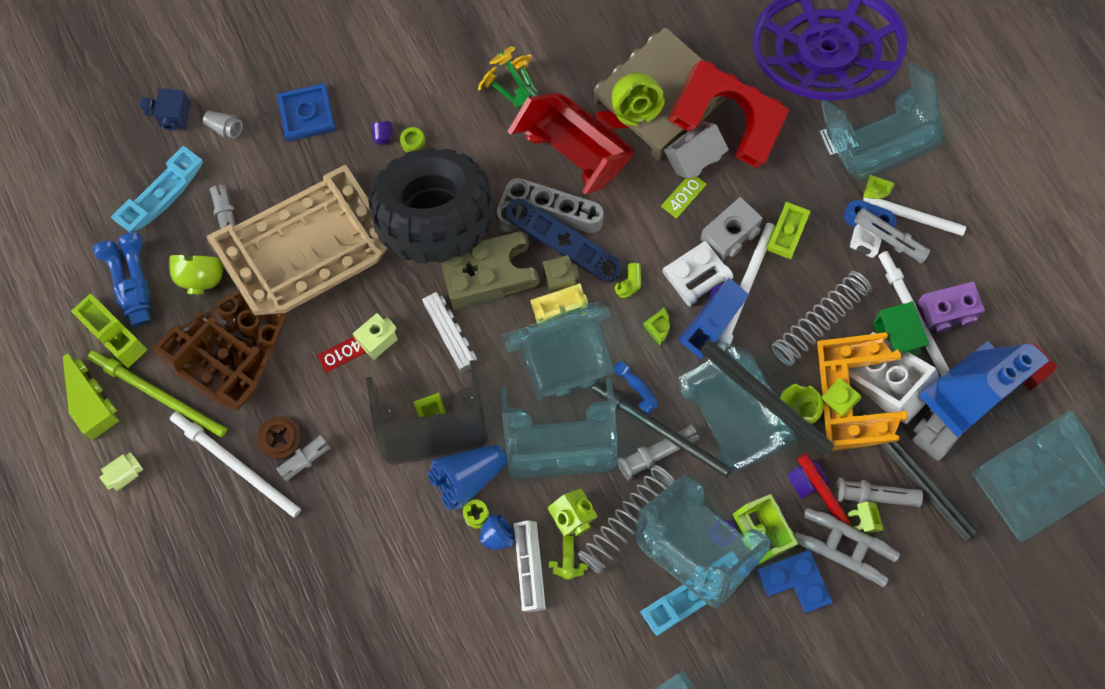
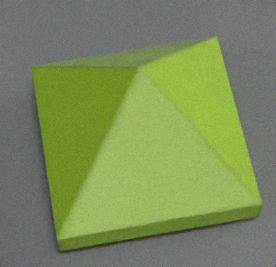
(429, 405)

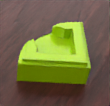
(877, 188)
(658, 326)

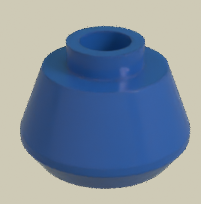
(497, 533)

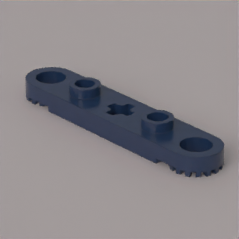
(547, 228)

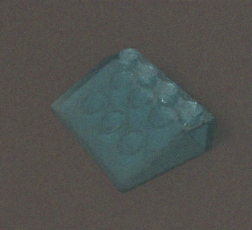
(1043, 476)

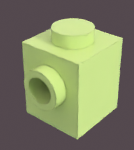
(376, 335)

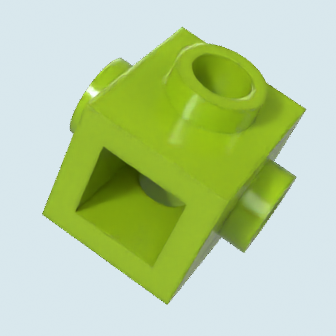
(573, 513)

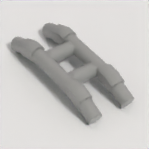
(855, 561)

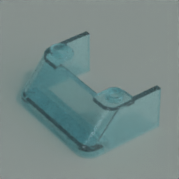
(893, 139)
(561, 447)

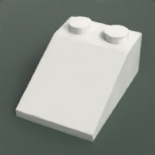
(896, 383)

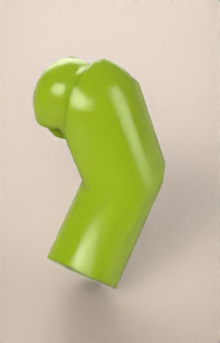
(632, 283)

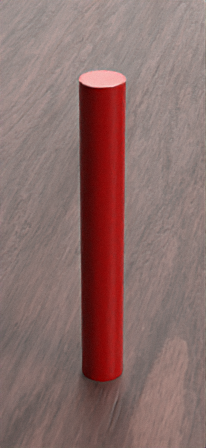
(822, 489)

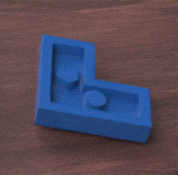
(797, 573)

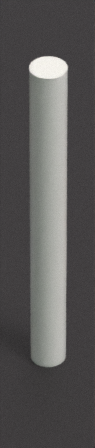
(918, 216)

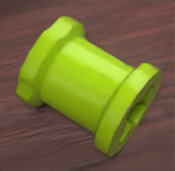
(467, 513)

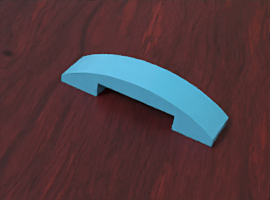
(161, 193)
(671, 609)

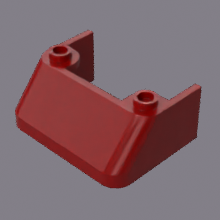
(575, 135)

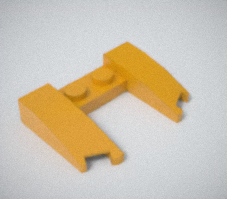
(835, 360)

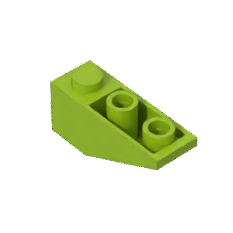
(84, 400)

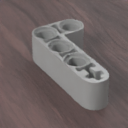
(556, 201)

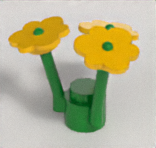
(519, 64)

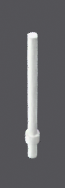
(896, 278)
(726, 337)
(196, 433)

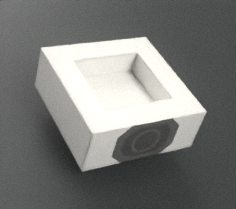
(865, 241)

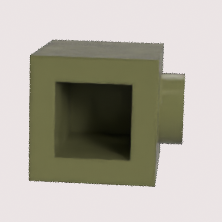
(559, 273)

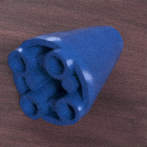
(465, 474)

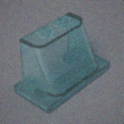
(563, 350)

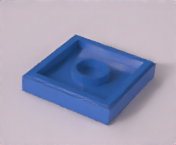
(306, 112)

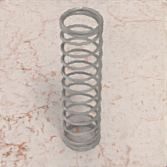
(775, 347)
(592, 561)

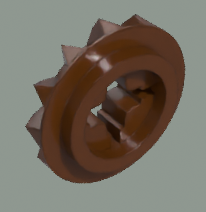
(278, 425)

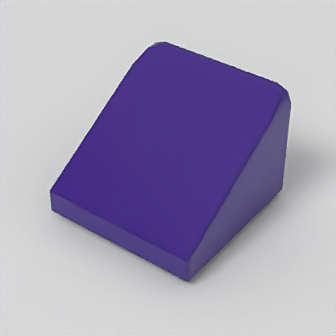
(801, 481)

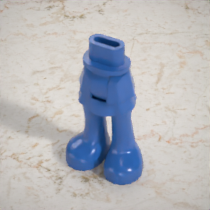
(131, 293)

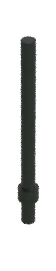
(664, 431)

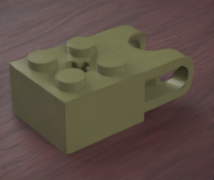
(492, 270)

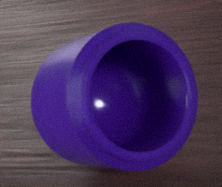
(382, 132)

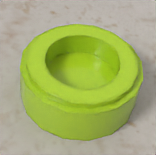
(412, 139)

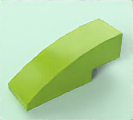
(109, 330)

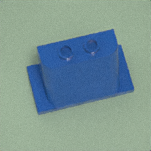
(981, 383)

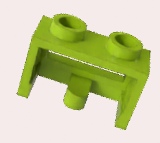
(771, 523)

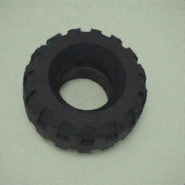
(431, 205)

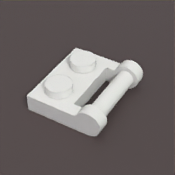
(692, 267)

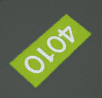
(683, 196)

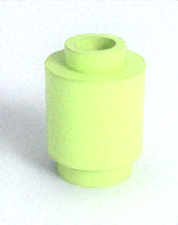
(120, 472)

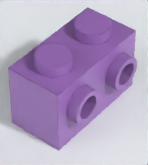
(951, 307)

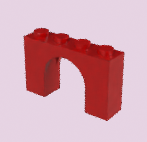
(762, 114)

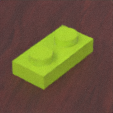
(788, 230)

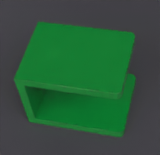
(902, 328)

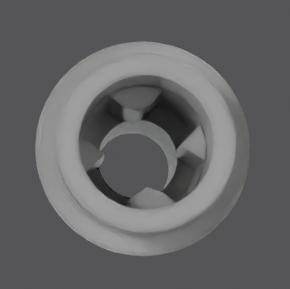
(224, 124)

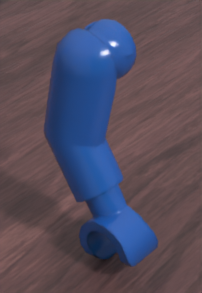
(650, 401)

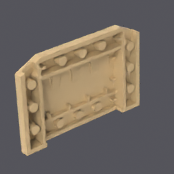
(301, 245)

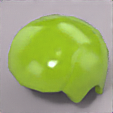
(804, 401)

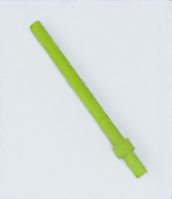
(114, 368)

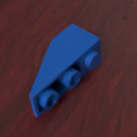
(714, 317)

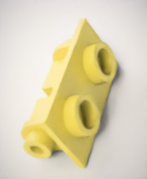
(558, 302)

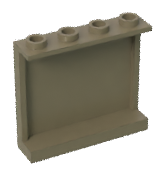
(669, 64)

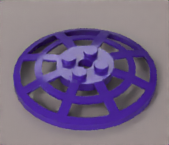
(836, 37)

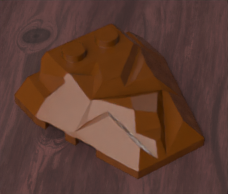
(223, 350)

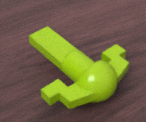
(568, 571)

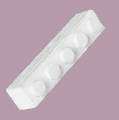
(449, 331)
(529, 566)

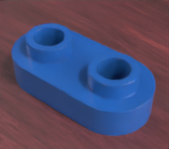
(849, 213)

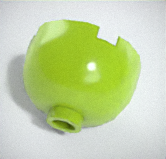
(637, 98)
(195, 272)

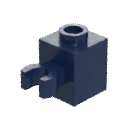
(169, 110)

